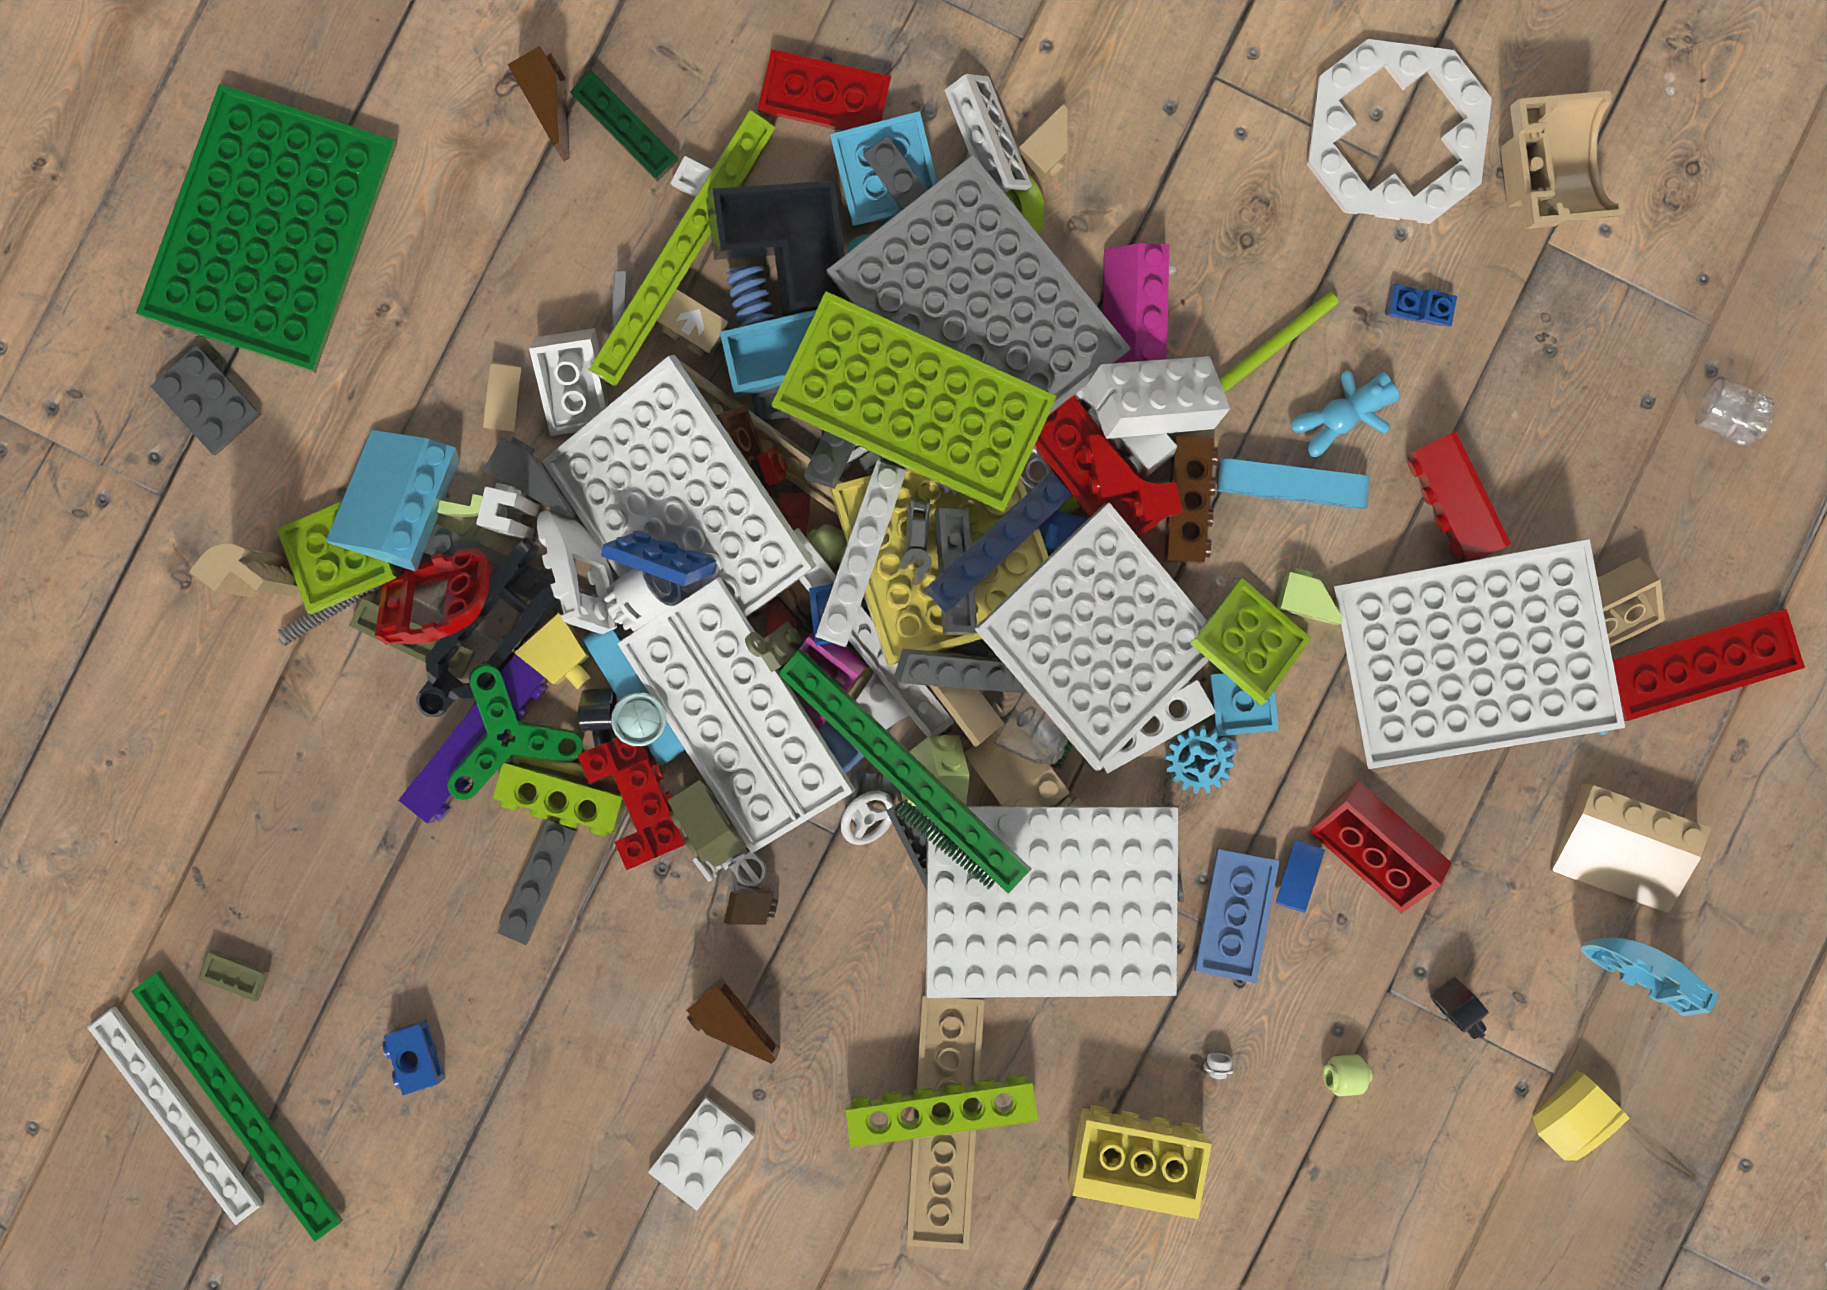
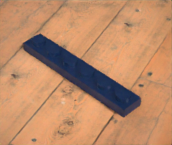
(998, 542)

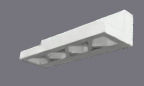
(983, 135)

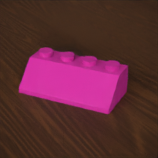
(1138, 298)

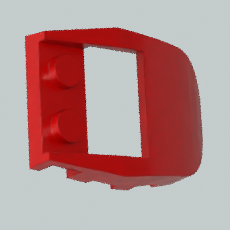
(465, 596)

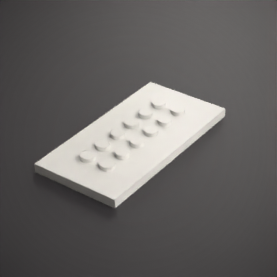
(736, 717)

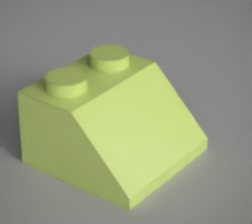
(946, 761)

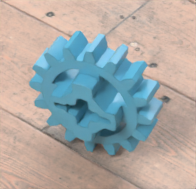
(1210, 755)

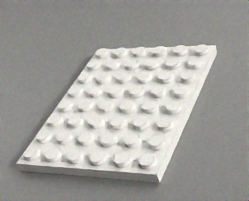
(673, 471)
(1479, 655)
(1079, 924)

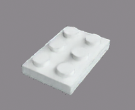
(701, 1153)

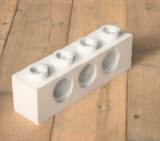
(1196, 709)

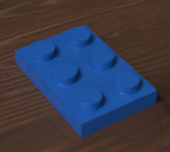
(659, 558)

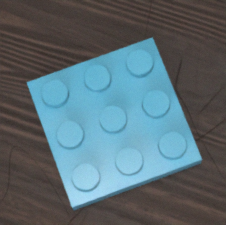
(862, 188)

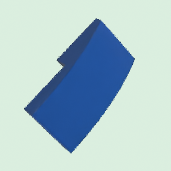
(1421, 305)
(1300, 876)

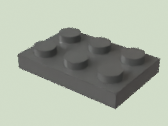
(206, 400)

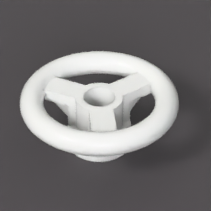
(865, 815)

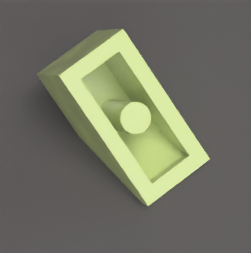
(1307, 598)

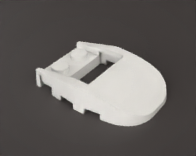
(570, 540)

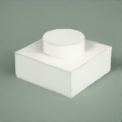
(690, 176)

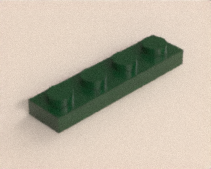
(624, 126)

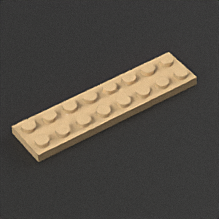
(945, 1163)

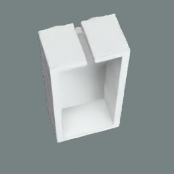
(1157, 396)

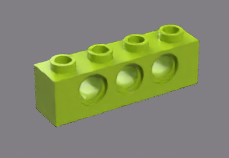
(510, 793)

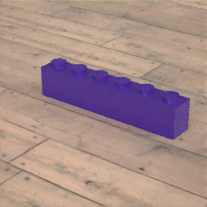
(429, 793)

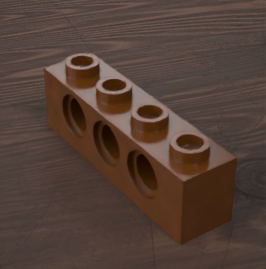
(1177, 547)

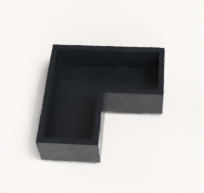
(787, 221)

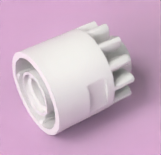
(640, 598)

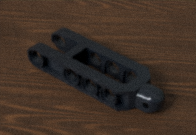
(444, 687)

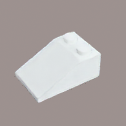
(566, 386)

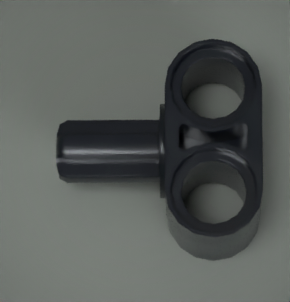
(596, 713)
(1461, 1007)

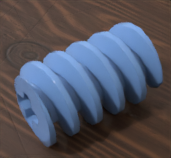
(748, 295)

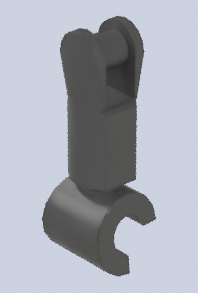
(917, 540)
(869, 780)

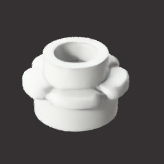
(1218, 1065)

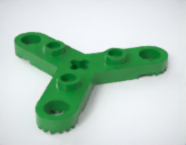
(490, 752)

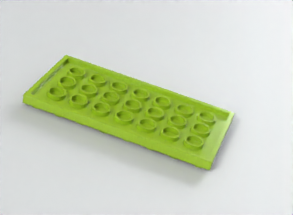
(914, 401)

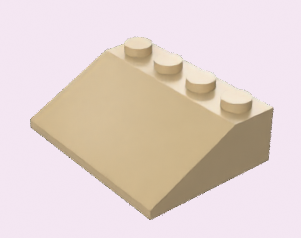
(1629, 847)

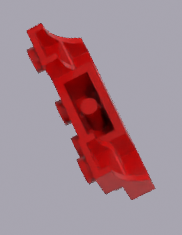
(643, 795)

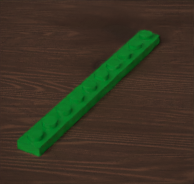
(905, 771)
(237, 1106)

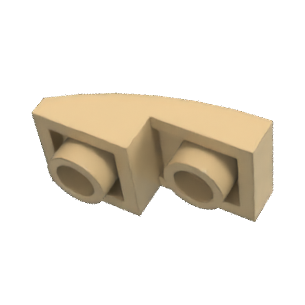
(502, 396)

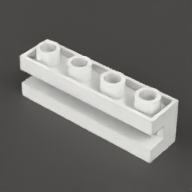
(503, 510)

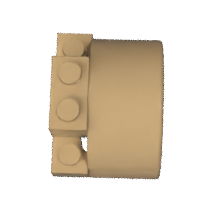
(1554, 159)

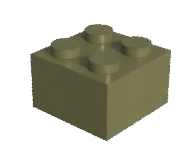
(705, 824)

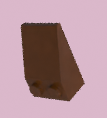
(541, 84)
(743, 434)
(729, 1021)

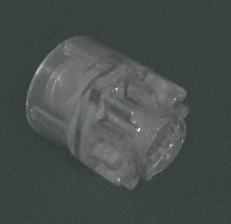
(1734, 412)

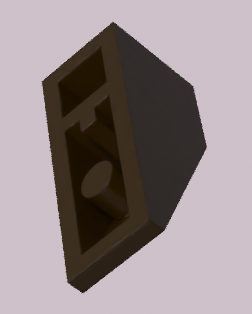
(750, 906)

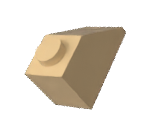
(1048, 145)

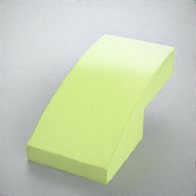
(460, 510)

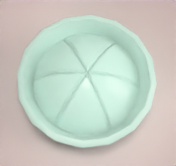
(638, 719)

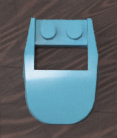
(1648, 968)

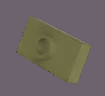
(233, 975)

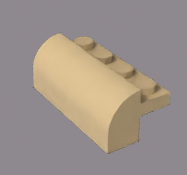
(244, 571)

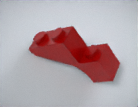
(1115, 478)

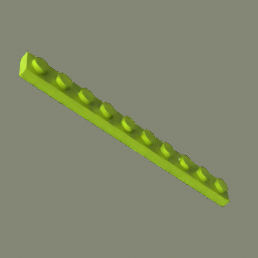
(678, 252)

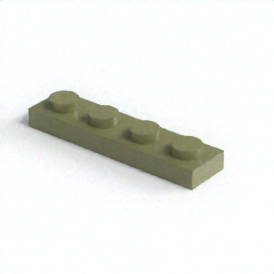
(366, 619)

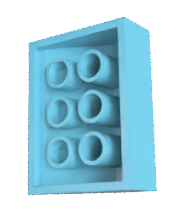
(394, 498)

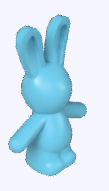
(1343, 414)

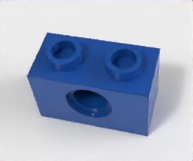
(420, 1041)

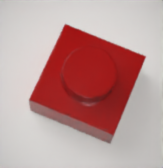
(772, 465)

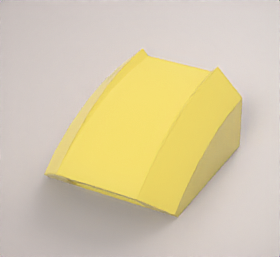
(1578, 1117)

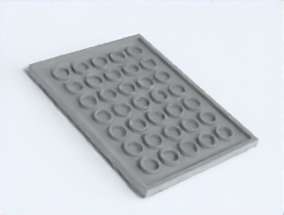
(982, 283)

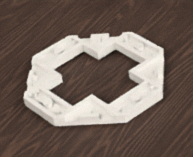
(1406, 65)

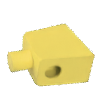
(557, 653)

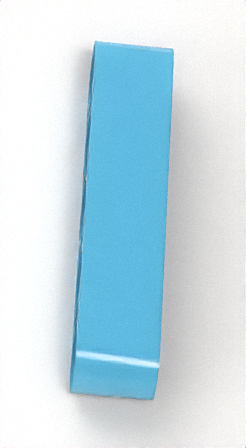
(1293, 483)
(625, 682)

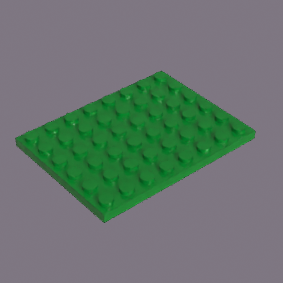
(266, 228)

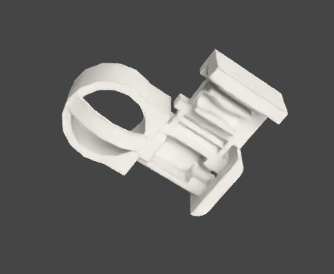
(738, 859)

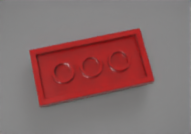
(822, 92)

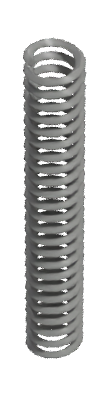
(290, 629)

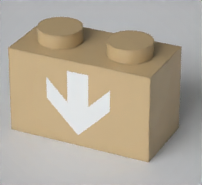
(693, 324)

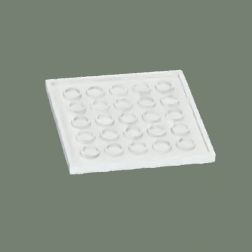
(1098, 636)

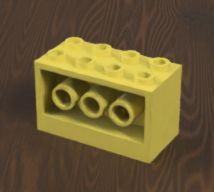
(1144, 1181)

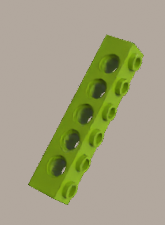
(989, 1115)

